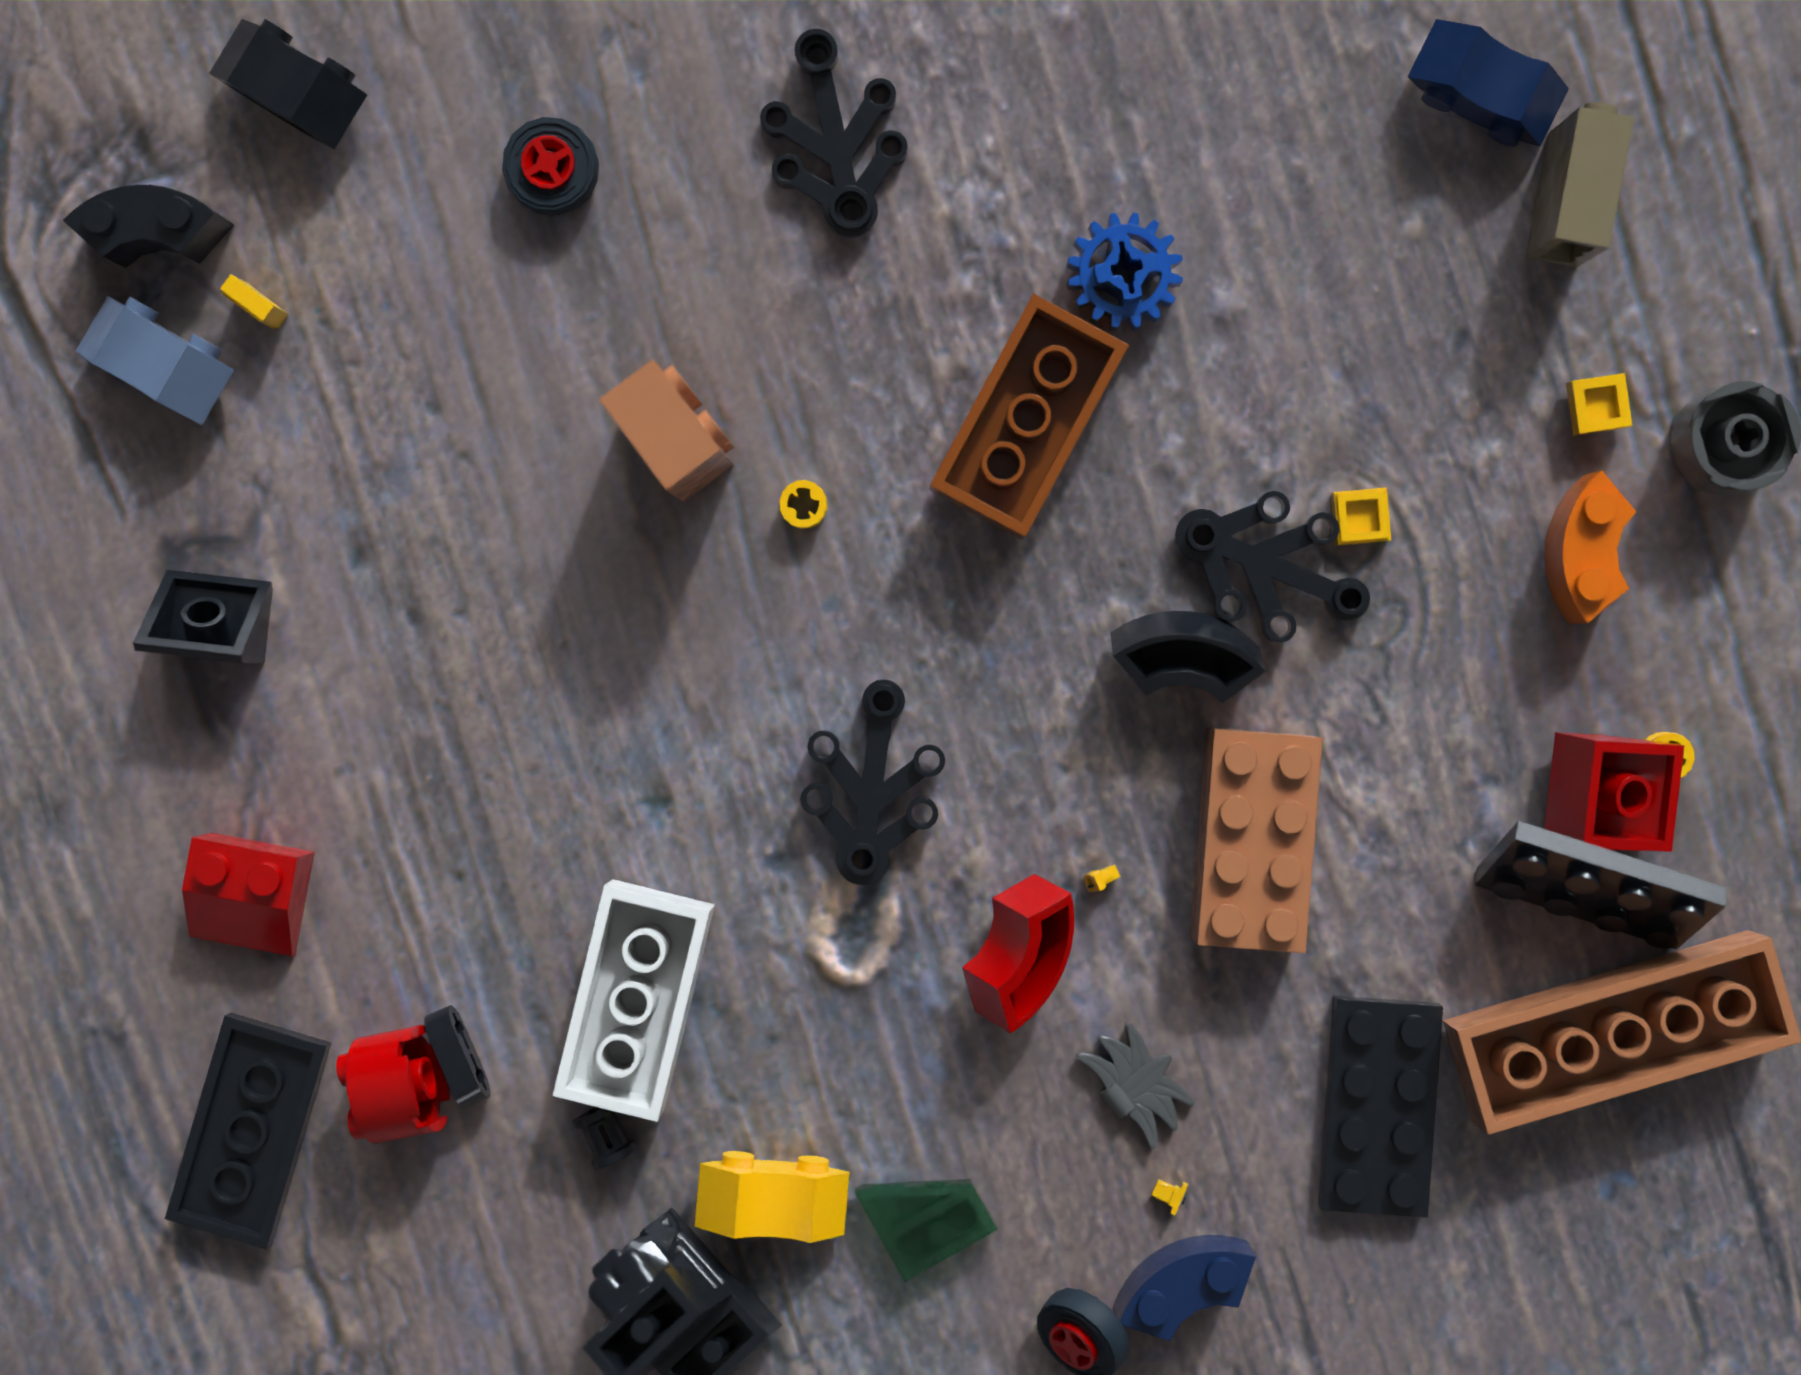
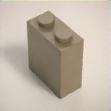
(1580, 186)

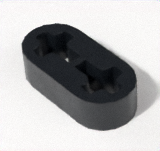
(457, 1056)

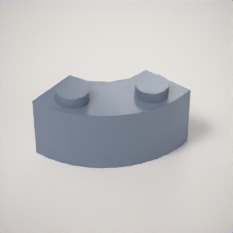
(155, 359)

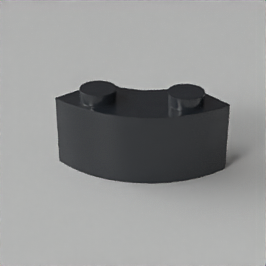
(288, 82)
(146, 220)
(1187, 650)

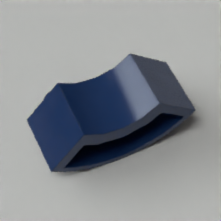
(1487, 83)
(1182, 1280)

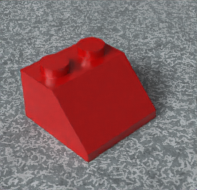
(1614, 791)
(246, 892)

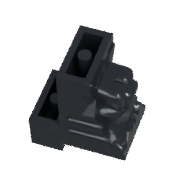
(673, 1307)

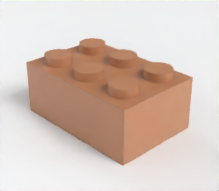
(662, 425)

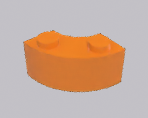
(1584, 546)

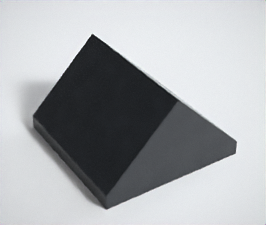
(208, 618)

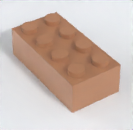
(1256, 840)

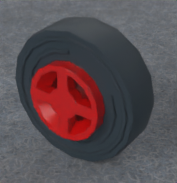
(537, 150)
(1082, 1333)

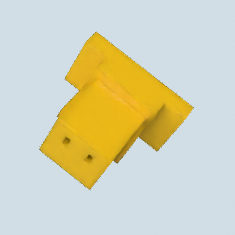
(1097, 879)
(1170, 1194)

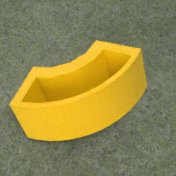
(772, 1198)

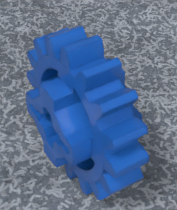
(1147, 265)

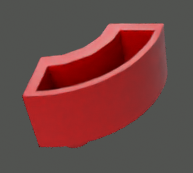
(1023, 952)

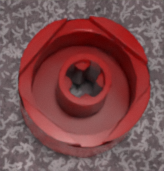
(393, 1086)

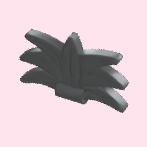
(1136, 1083)

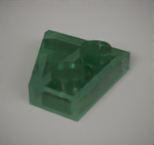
(925, 1220)

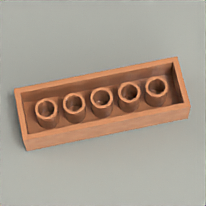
(1622, 1031)

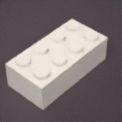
(633, 1000)

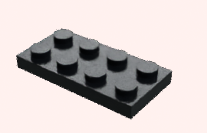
(1599, 886)
(1380, 1106)
(248, 1130)

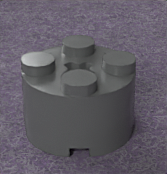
(1766, 432)

